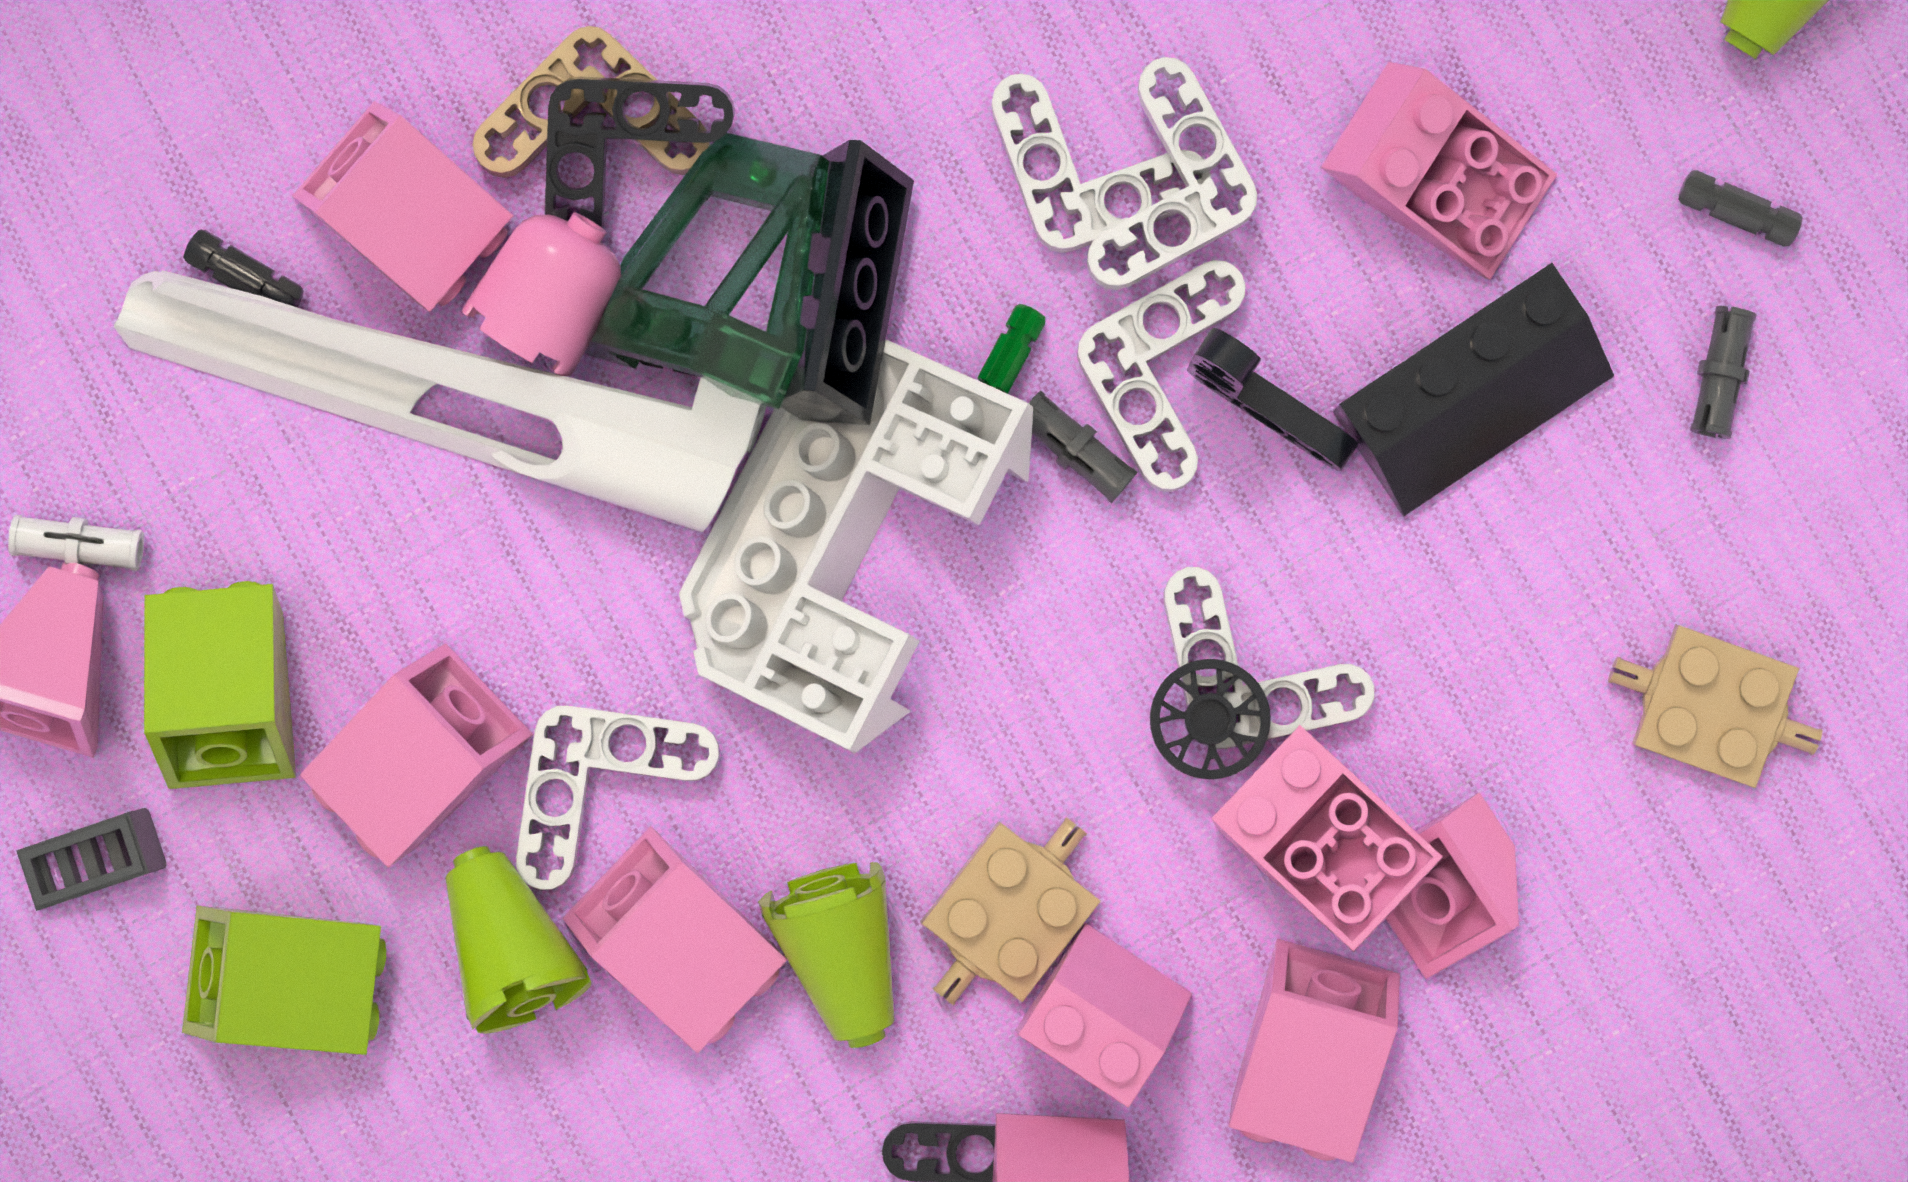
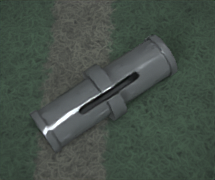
(1723, 372)
(1079, 448)

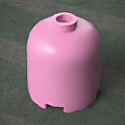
(547, 289)

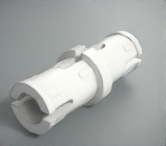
(76, 542)

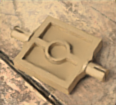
(1715, 706)
(1010, 911)

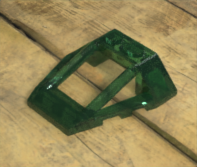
(705, 338)

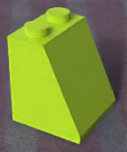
(217, 685)
(283, 981)

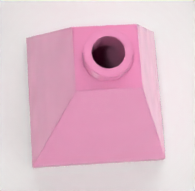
(54, 661)

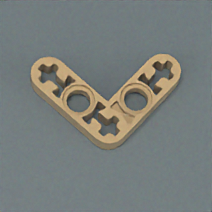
(553, 71)

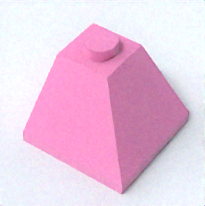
(1466, 896)

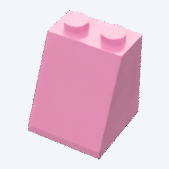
(404, 206)
(414, 754)
(674, 941)
(1105, 1015)
(1316, 1052)
(1059, 1149)

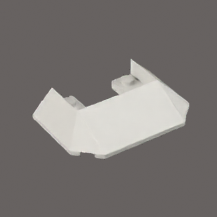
(802, 522)

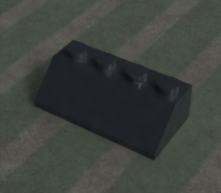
(852, 288)
(1476, 389)

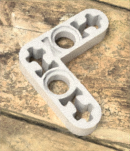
(1085, 198)
(1191, 202)
(1142, 348)
(1248, 724)
(594, 752)

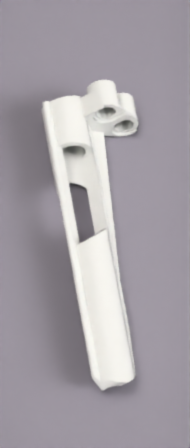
(614, 442)

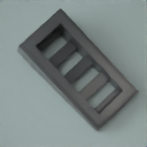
(130, 845)

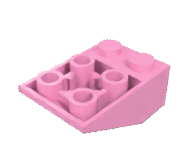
(1439, 168)
(1326, 838)

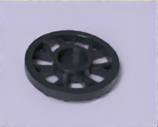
(1210, 719)

